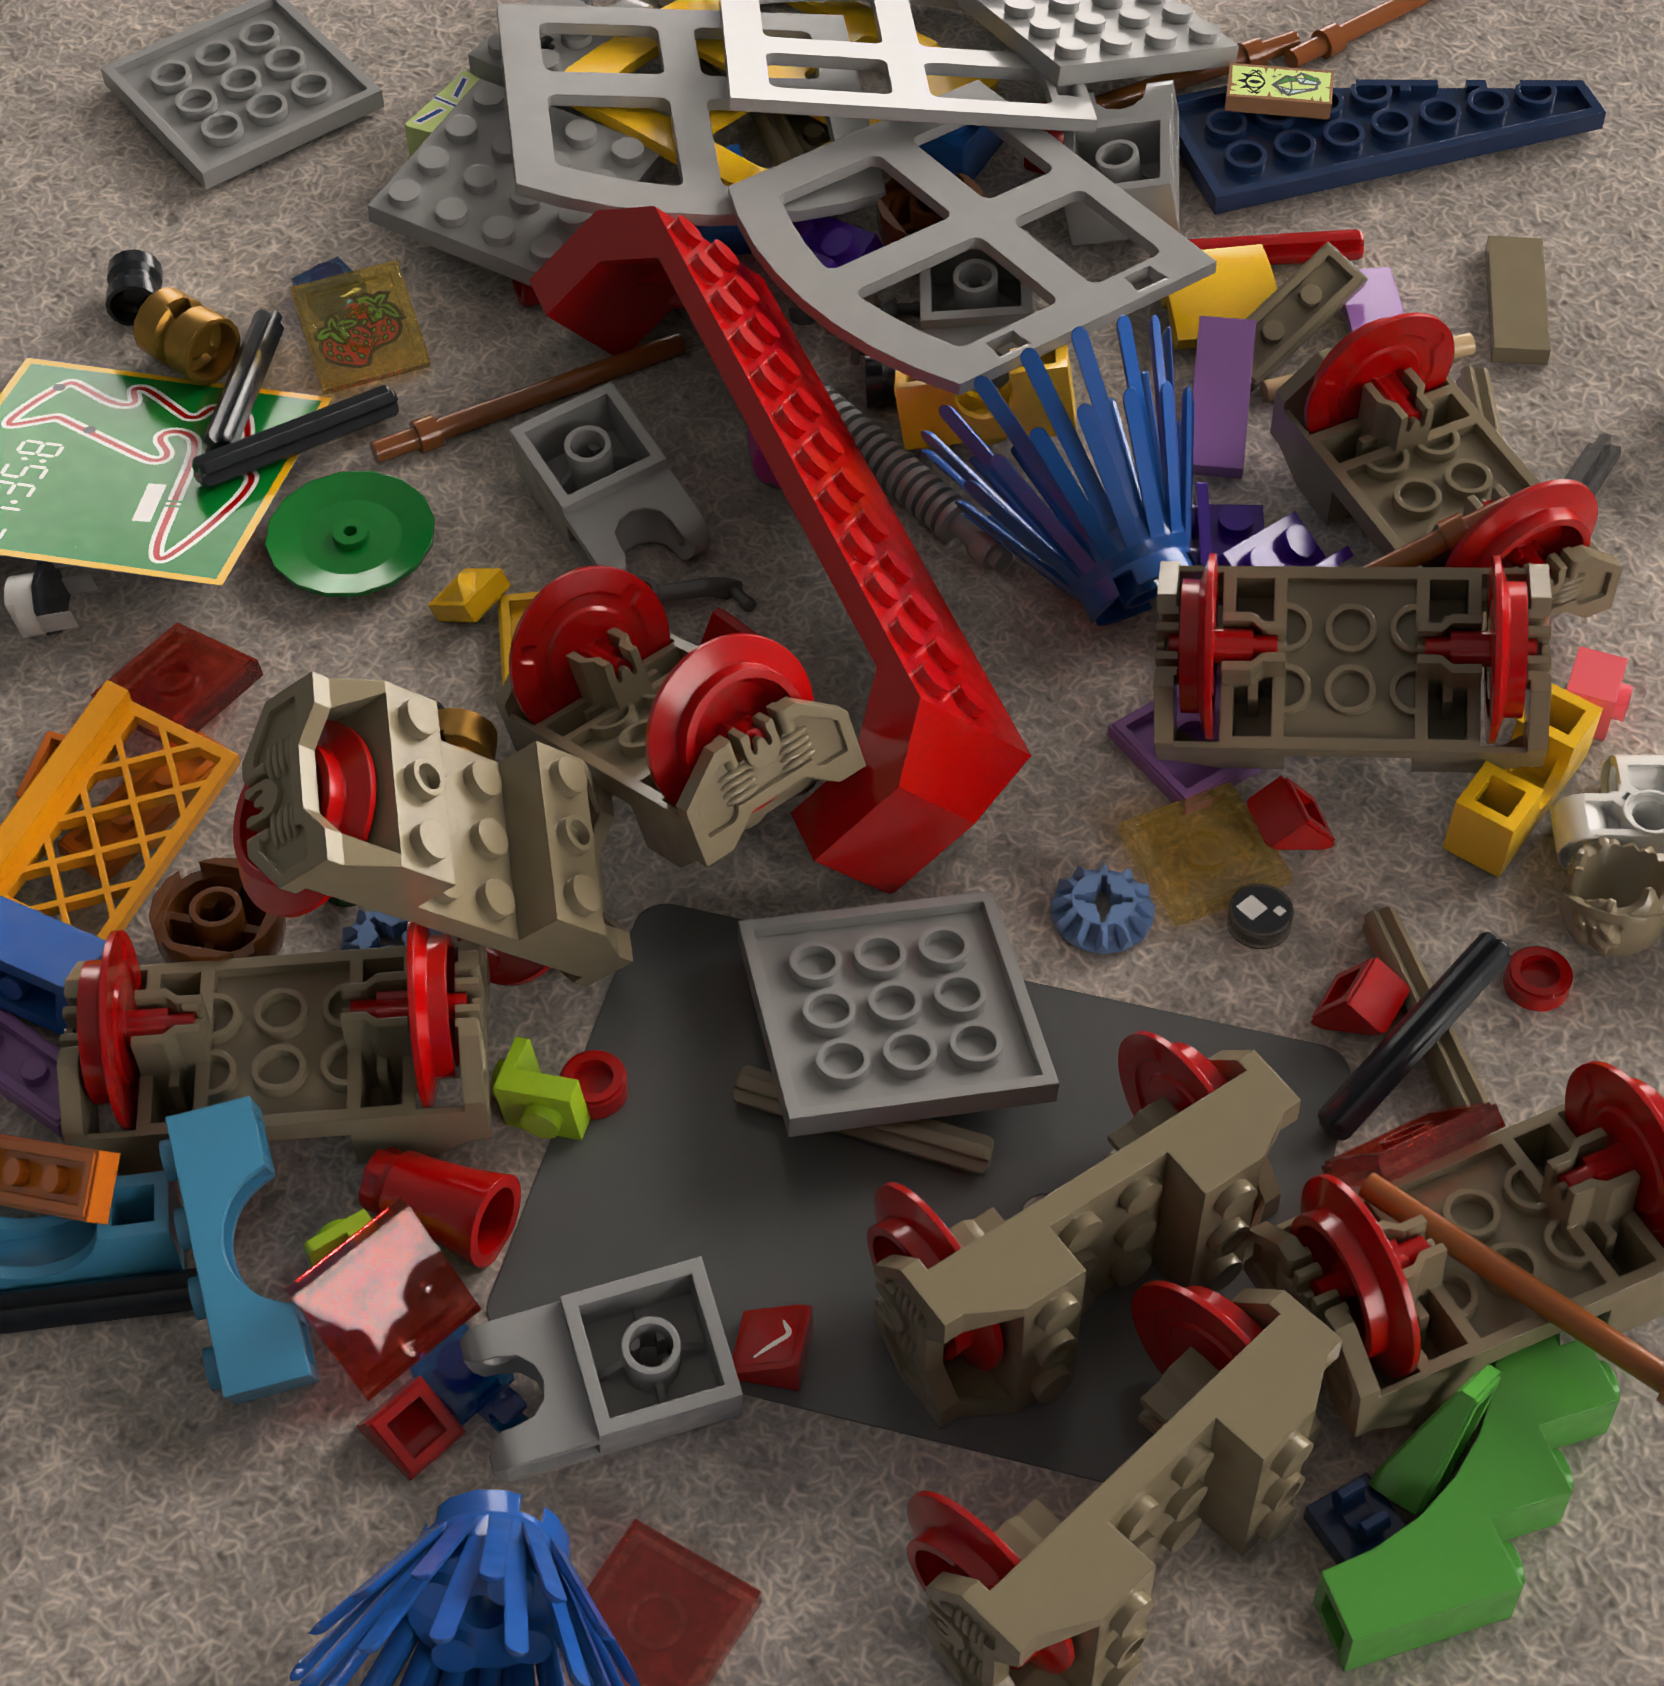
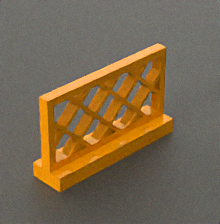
(65, 784)

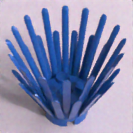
(1113, 543)
(482, 1598)

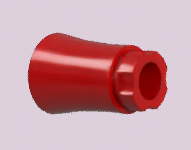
(457, 1205)

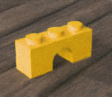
(920, 404)
(1507, 804)

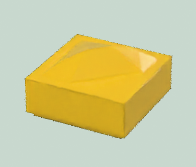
(470, 595)

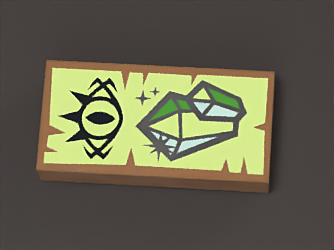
(1279, 91)

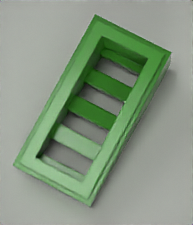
(1430, 1455)

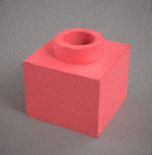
(1599, 679)

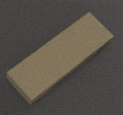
(1517, 300)
(1301, 308)

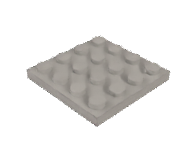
(1104, 38)
(242, 89)
(462, 185)
(894, 1013)

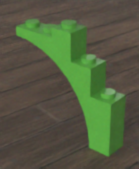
(1451, 1562)

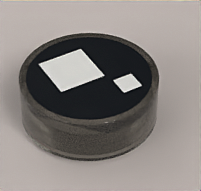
(1260, 916)

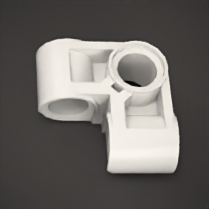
(1626, 808)

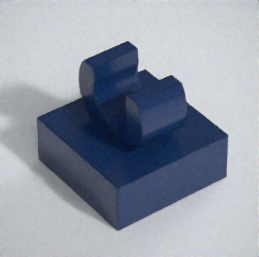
(1352, 1519)

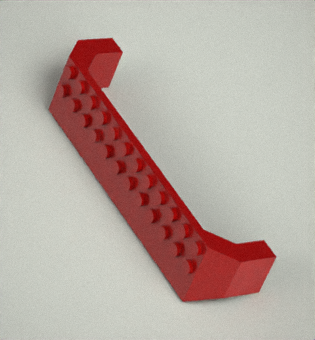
(933, 722)

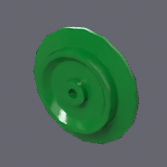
(350, 534)

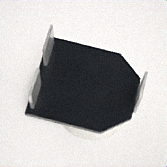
(42, 598)

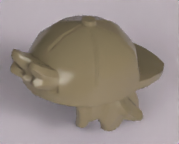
(1614, 897)

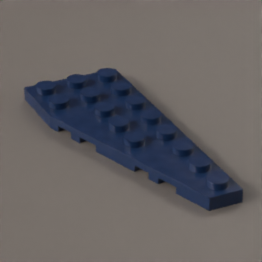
(1371, 134)

